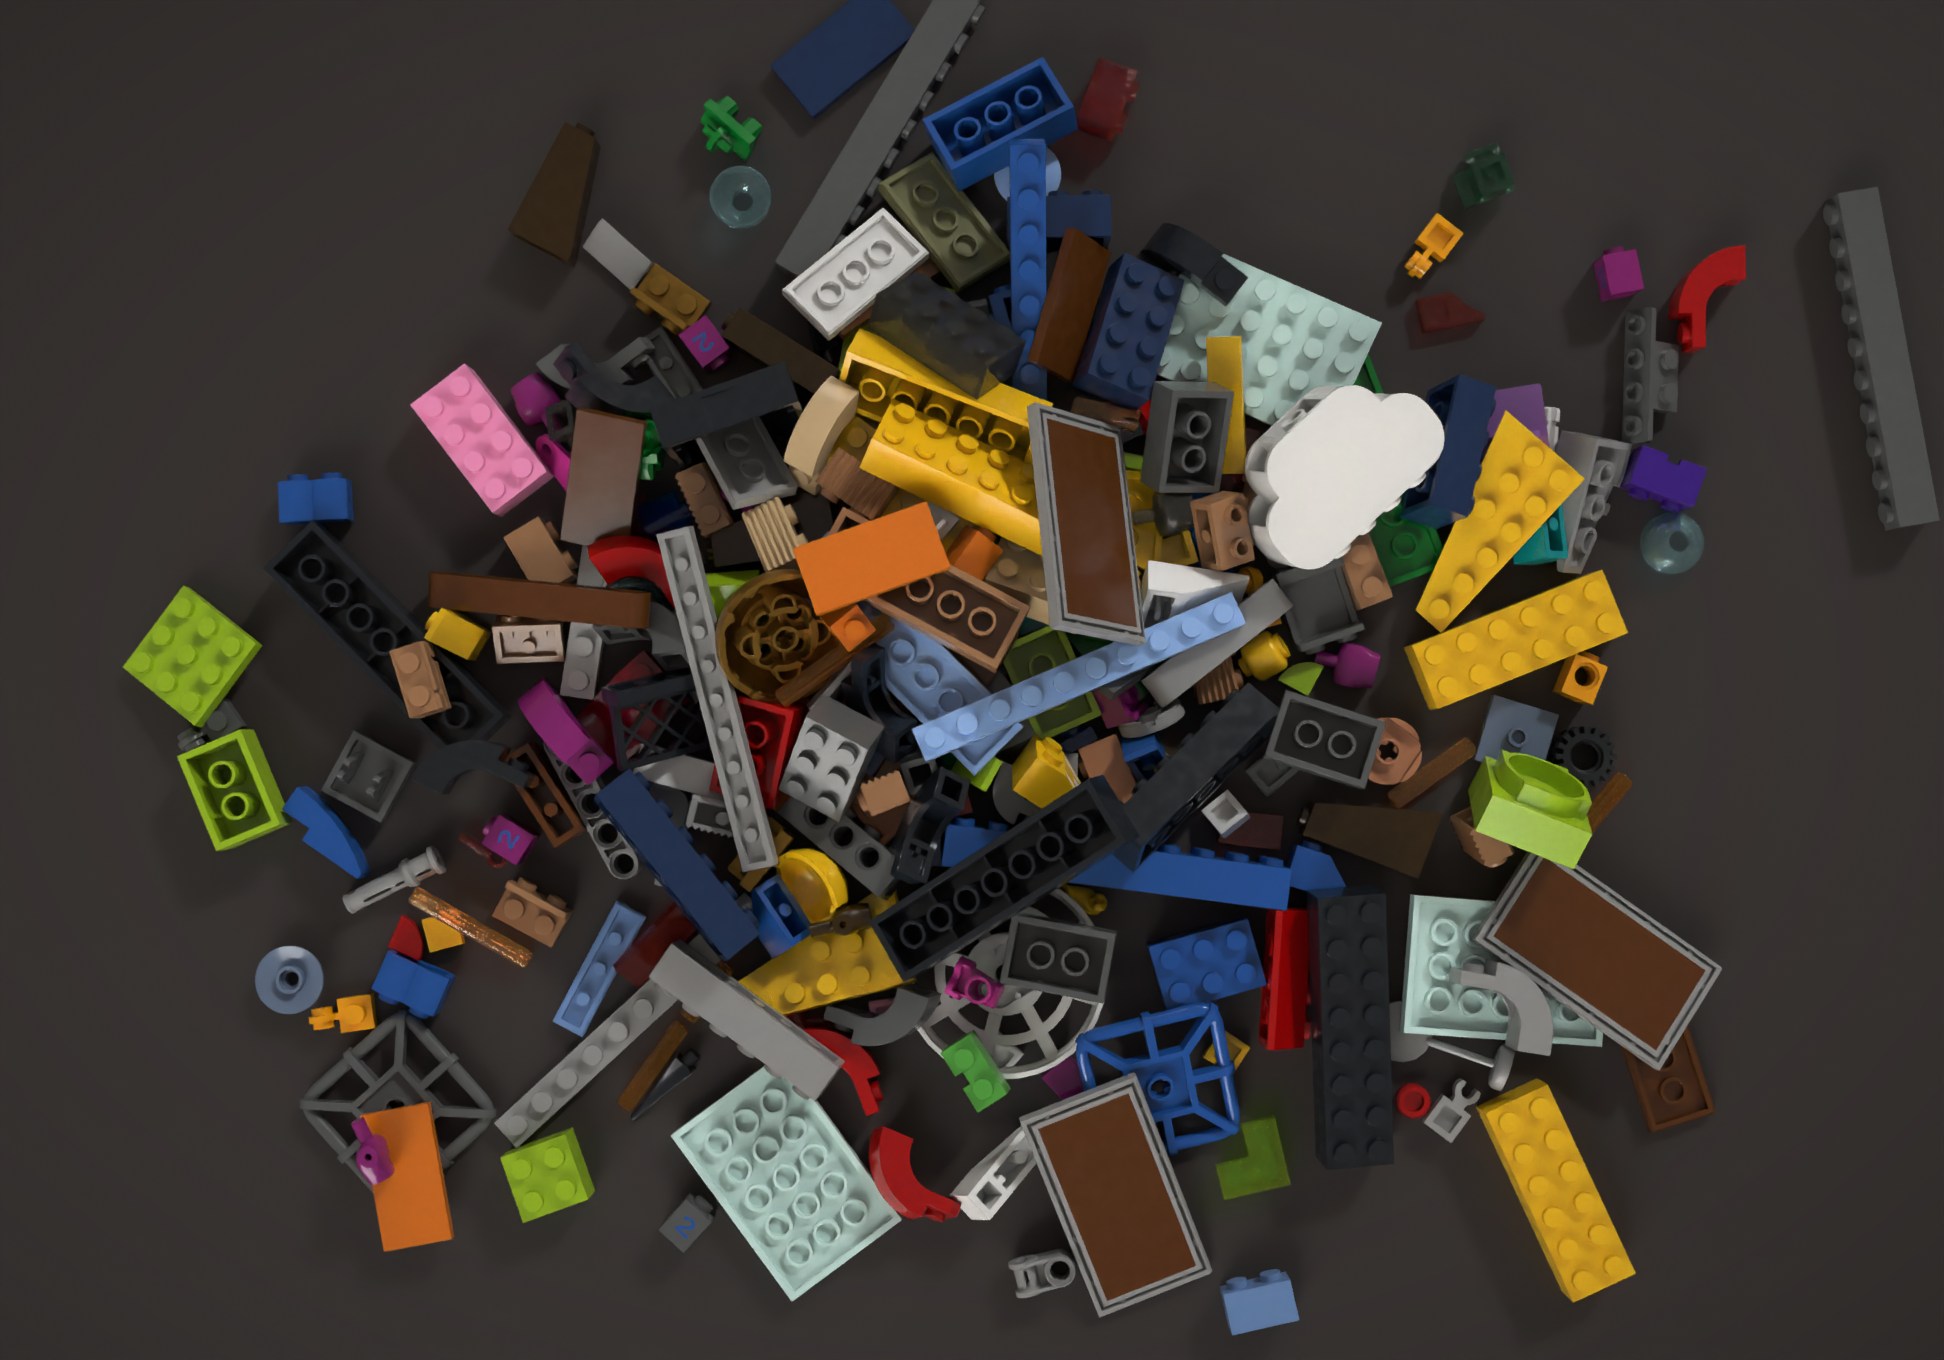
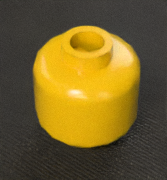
(1264, 656)

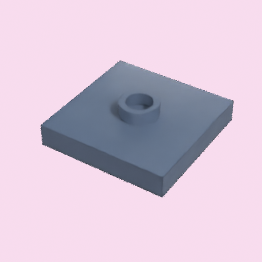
(1515, 729)

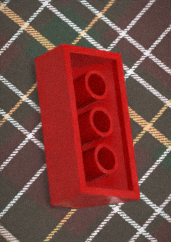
(1286, 973)

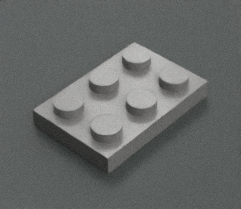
(747, 464)

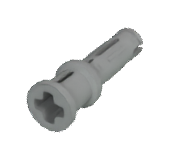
(408, 873)

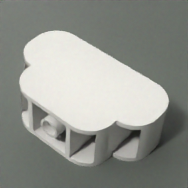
(1336, 469)

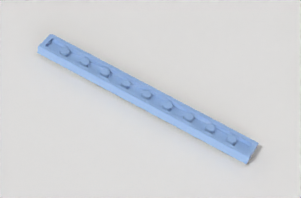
(1077, 678)

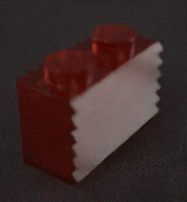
(1106, 99)

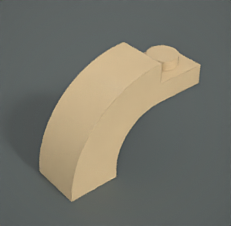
(818, 430)

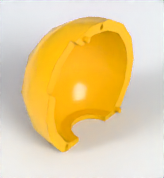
(814, 882)

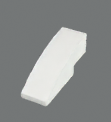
(683, 773)

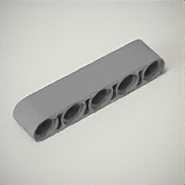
(1190, 666)
(595, 821)

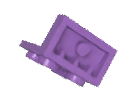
(1525, 405)

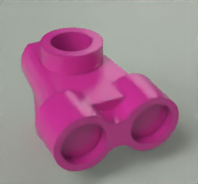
(968, 983)

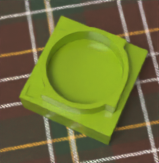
(1531, 806)

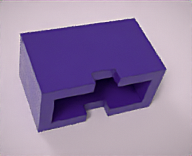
(1656, 478)

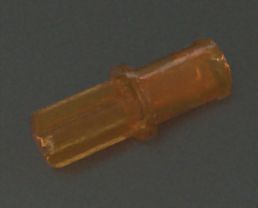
(1105, 412)

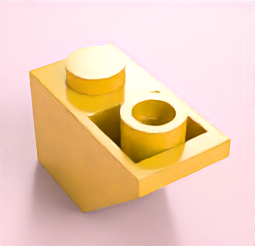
(456, 633)

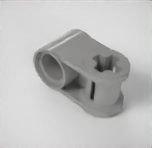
(1040, 1273)

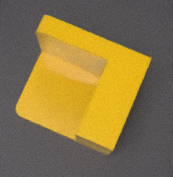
(1179, 550)

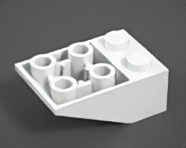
(1178, 588)

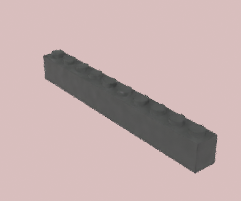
(880, 132)
(1880, 359)

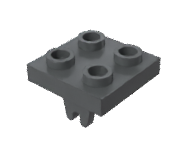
(368, 776)

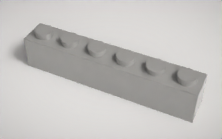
(746, 1020)

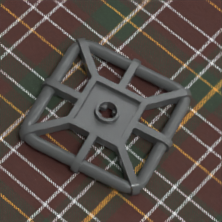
(399, 1085)

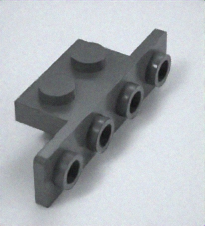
(1649, 376)

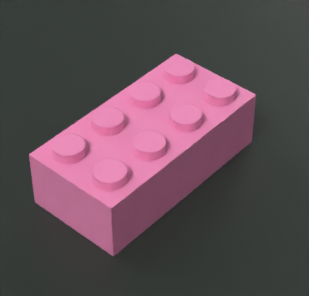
(482, 440)

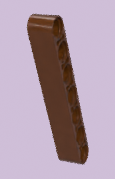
(539, 599)

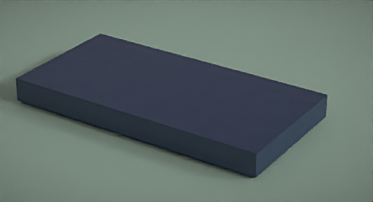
(842, 52)

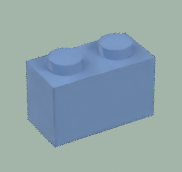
(1259, 1302)

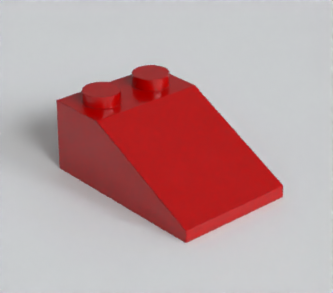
(771, 739)

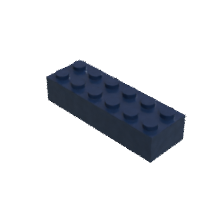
(676, 865)

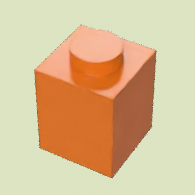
(974, 551)
(848, 625)

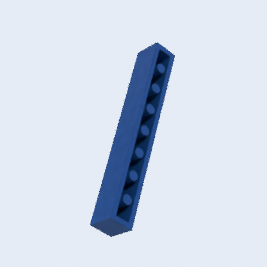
(1027, 254)

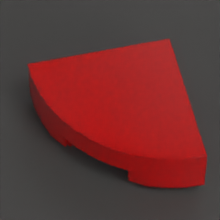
(407, 938)

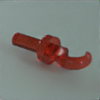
(481, 849)

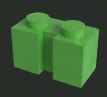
(983, 1076)

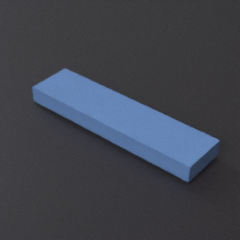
(598, 970)

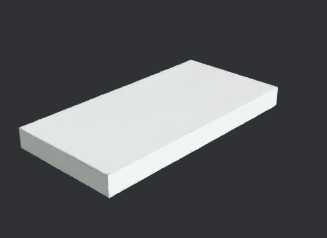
(853, 273)

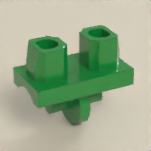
(726, 132)
(652, 454)

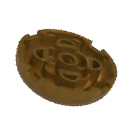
(740, 637)

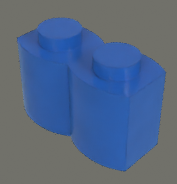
(316, 500)
(413, 983)

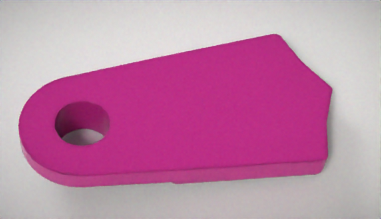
(555, 458)

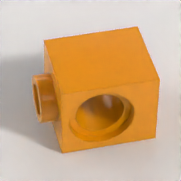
(1568, 687)

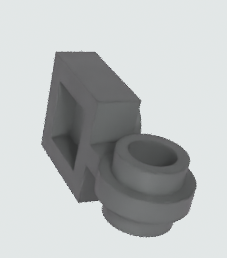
(220, 723)

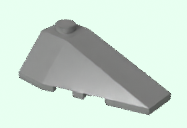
(1603, 466)

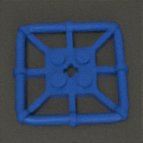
(1171, 1065)

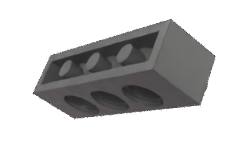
(852, 856)

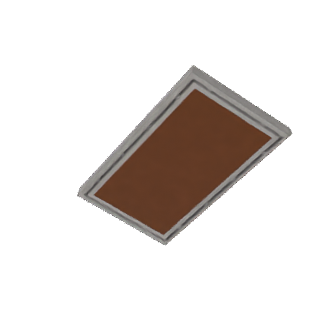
(1085, 526)
(1598, 956)
(1116, 1194)

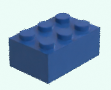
(1206, 963)

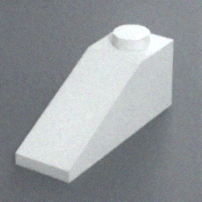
(995, 1177)

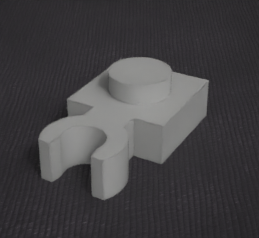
(1448, 1115)

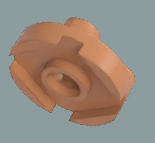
(1406, 750)

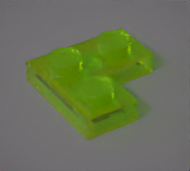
(1263, 1166)

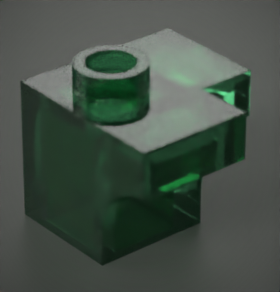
(1486, 176)

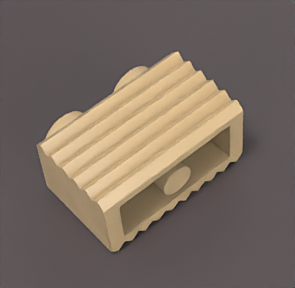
(774, 534)

